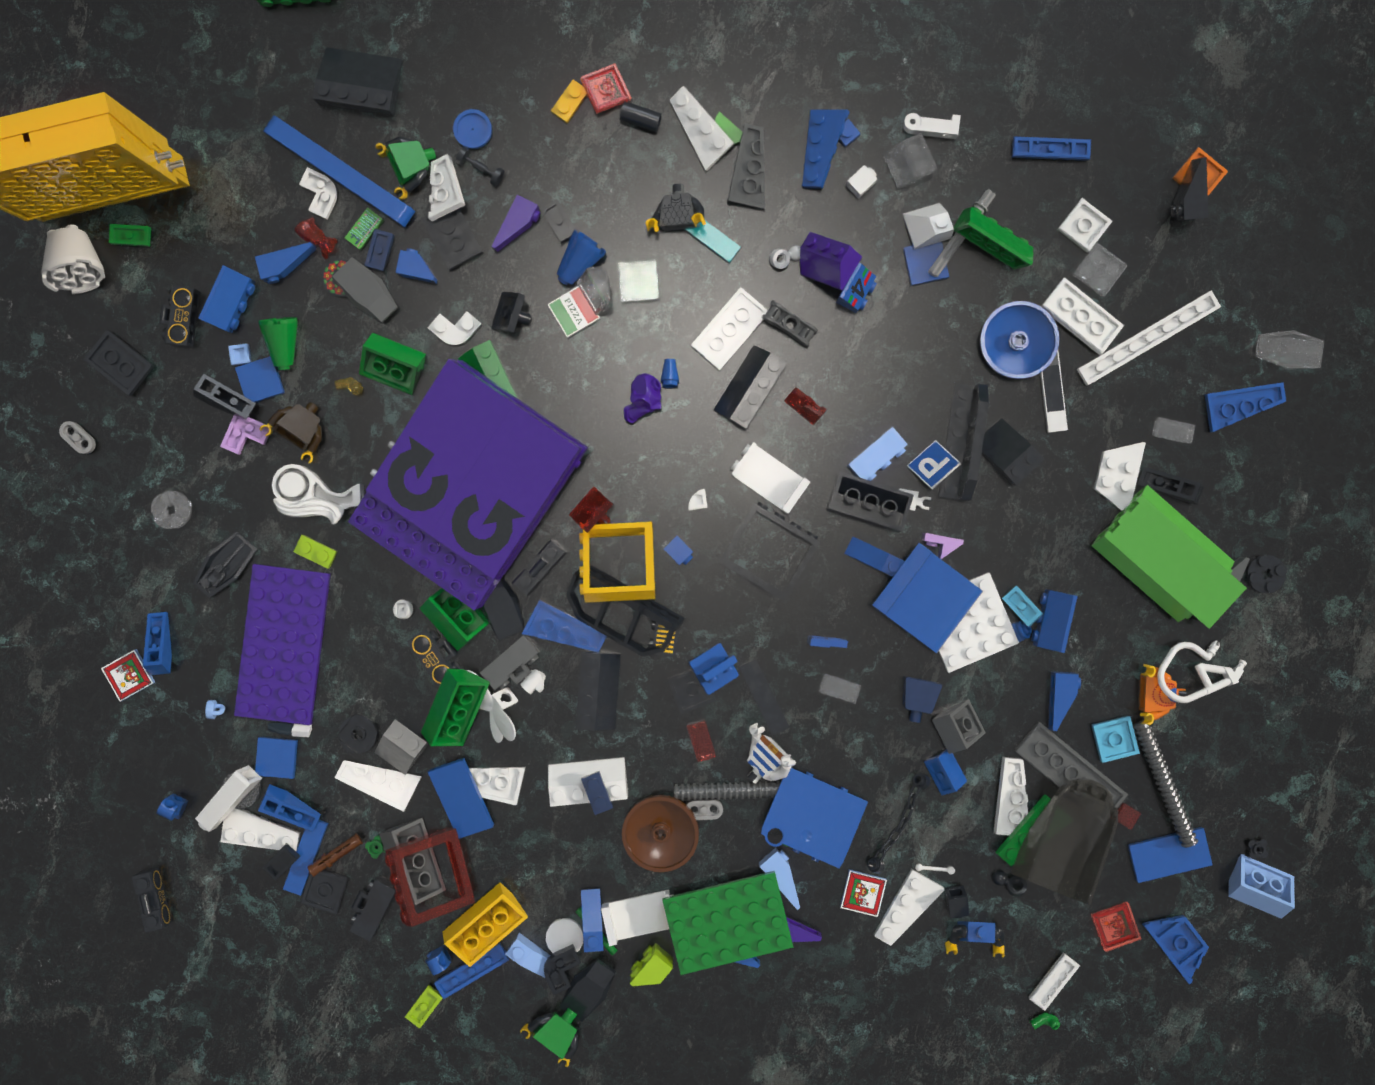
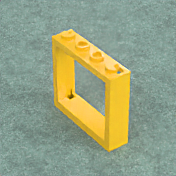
(623, 592)

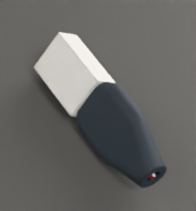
(286, 728)

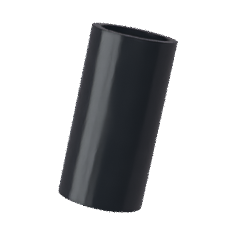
(640, 116)

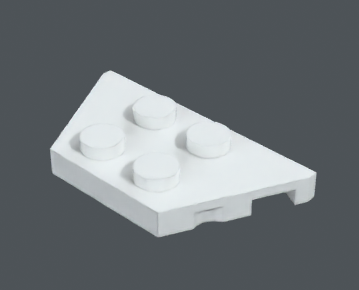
(1119, 474)

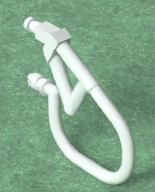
(1231, 675)

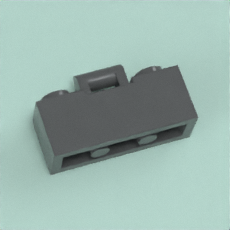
(516, 655)

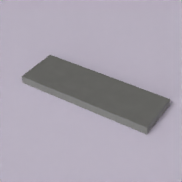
(1061, 762)

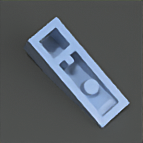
(777, 862)
(527, 954)

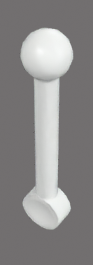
(950, 869)

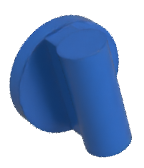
(1021, 630)

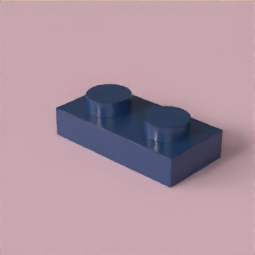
(379, 250)
(597, 792)

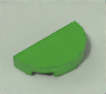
(729, 128)

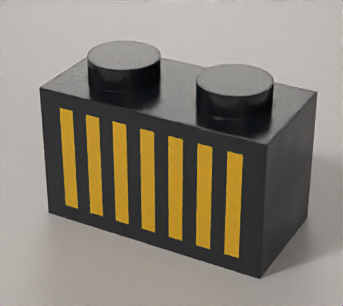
(659, 638)

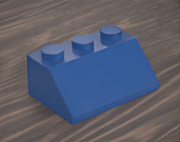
(227, 299)
(1055, 624)

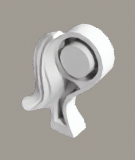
(305, 494)

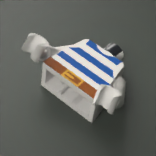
(767, 757)

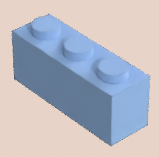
(878, 455)

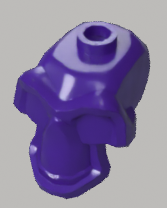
(644, 397)

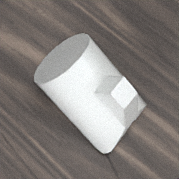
(534, 681)

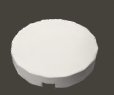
(563, 934)

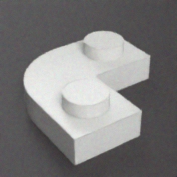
(325, 192)
(457, 334)

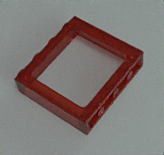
(399, 880)

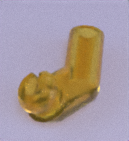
(350, 383)

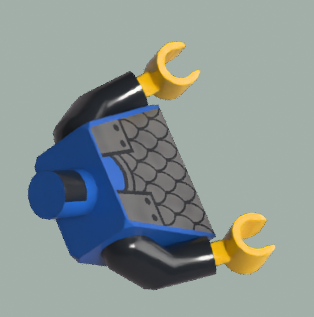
(976, 932)

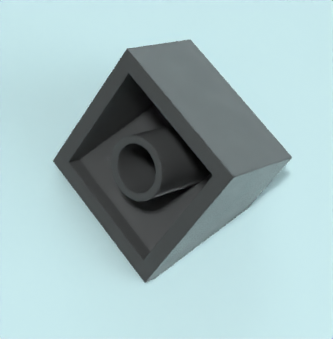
(959, 727)

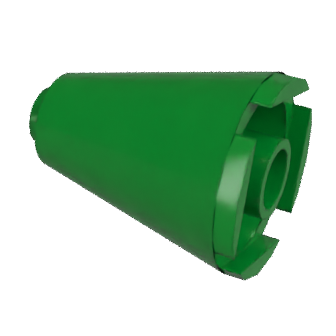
(280, 340)

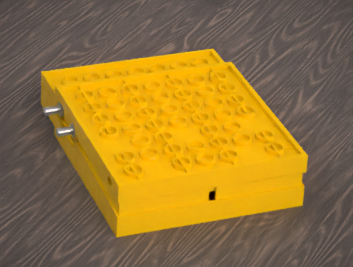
(81, 159)

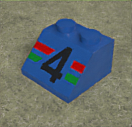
(857, 288)

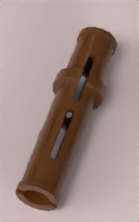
(328, 859)

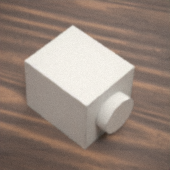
(862, 181)

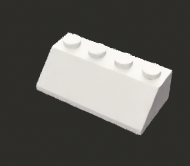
(566, 783)

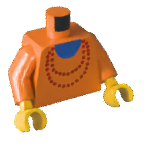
(1152, 697)

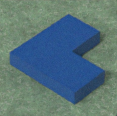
(826, 641)

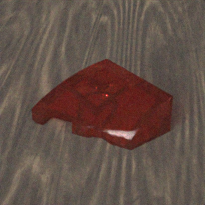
(805, 405)

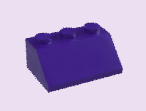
(828, 260)

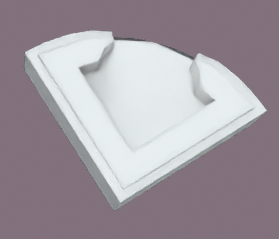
(698, 500)

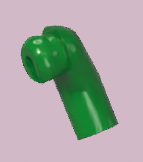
(1046, 1019)

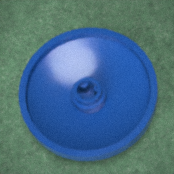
(1019, 340)

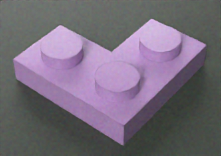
(242, 429)

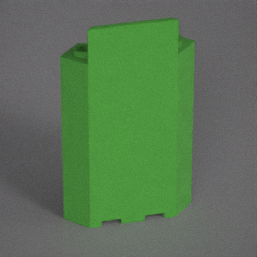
(1170, 559)

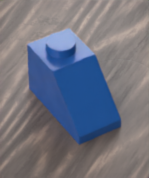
(414, 266)

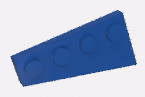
(823, 135)
(1234, 405)
(562, 628)

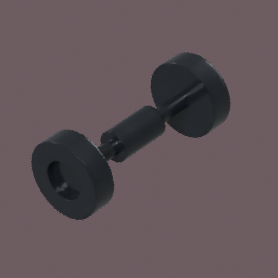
(463, 156)

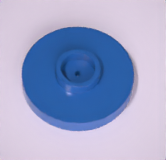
(470, 120)

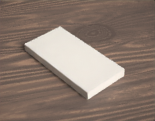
(1082, 316)
(729, 329)

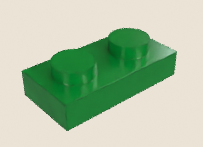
(129, 235)

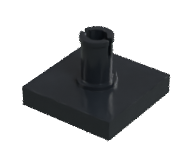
(509, 312)

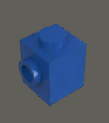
(679, 551)

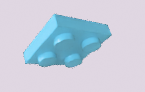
(1115, 739)

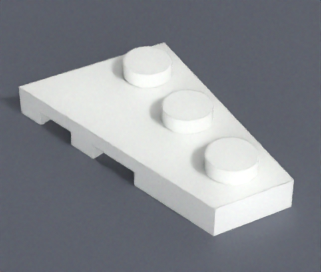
(446, 191)

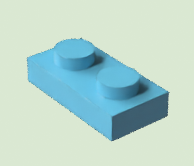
(1022, 606)

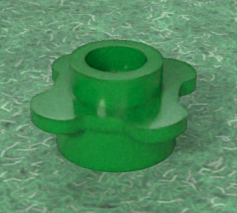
(370, 846)

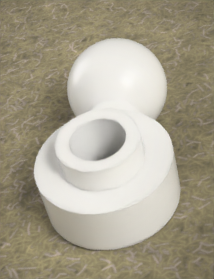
(793, 254)

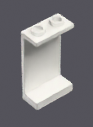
(769, 477)
(635, 916)

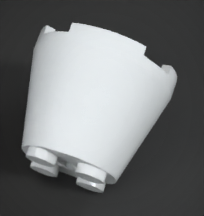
(71, 261)

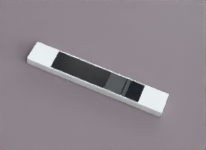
(1053, 397)

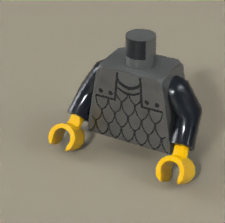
(677, 211)

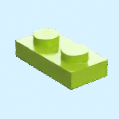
(315, 551)
(424, 1006)

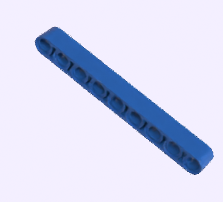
(339, 171)

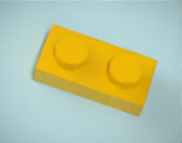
(569, 101)

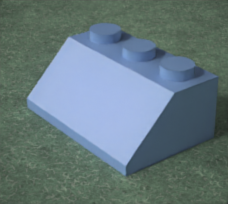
(1262, 887)

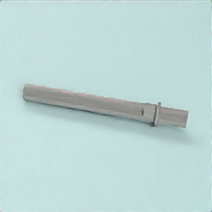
(957, 239)

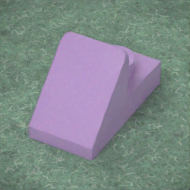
(947, 544)

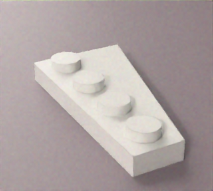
(704, 133)
(381, 783)
(499, 783)
(1011, 796)
(251, 830)
(909, 903)

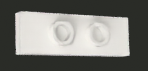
(1054, 981)

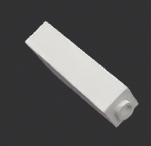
(228, 798)

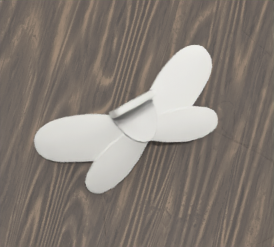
(499, 721)

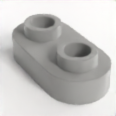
(78, 438)
(704, 811)

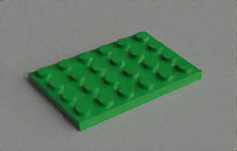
(727, 922)

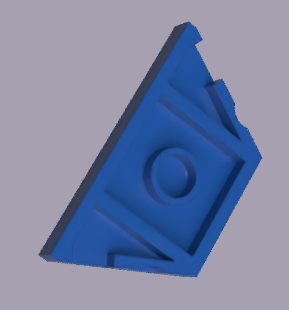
(1179, 943)

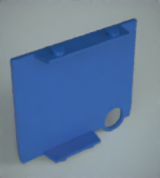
(814, 817)

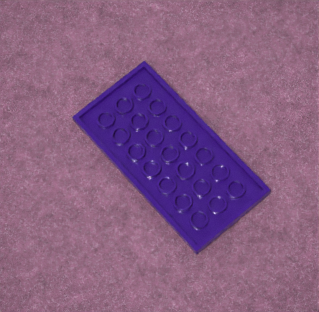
(282, 644)

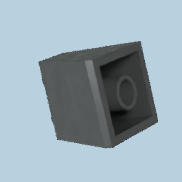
(400, 747)

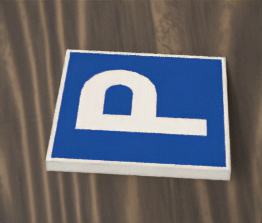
(934, 464)

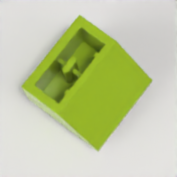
(652, 968)

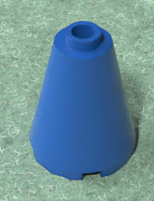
(578, 256)

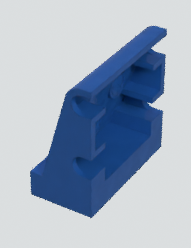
(927, 598)

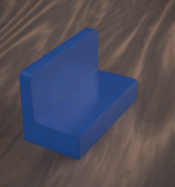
(946, 772)

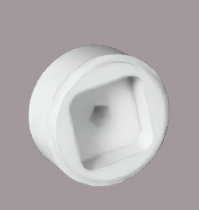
(403, 609)

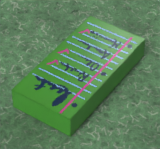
(364, 228)

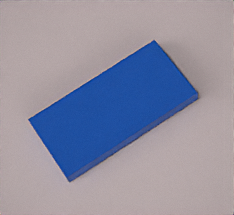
(461, 798)
(1167, 857)

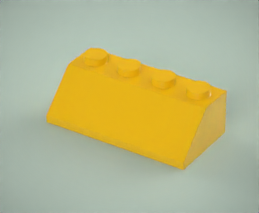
(484, 925)

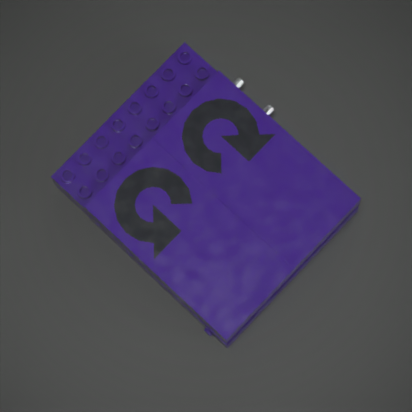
(466, 483)

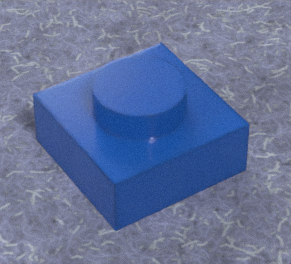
(849, 133)

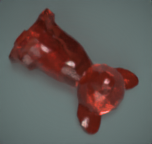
(311, 233)

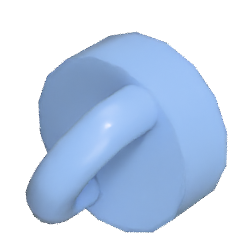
(211, 709)

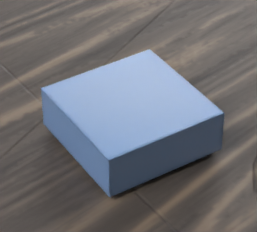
(240, 354)

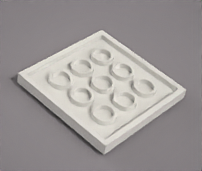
(981, 631)

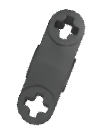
(801, 331)

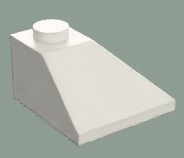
(928, 225)

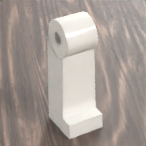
(932, 127)

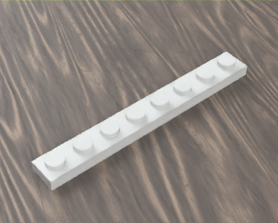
(1149, 338)

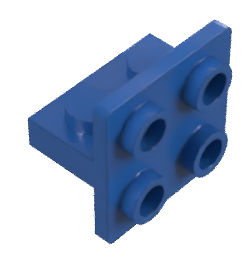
(714, 668)

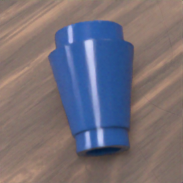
(669, 374)

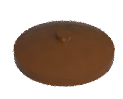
(660, 833)

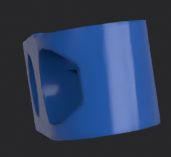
(172, 807)
(438, 960)

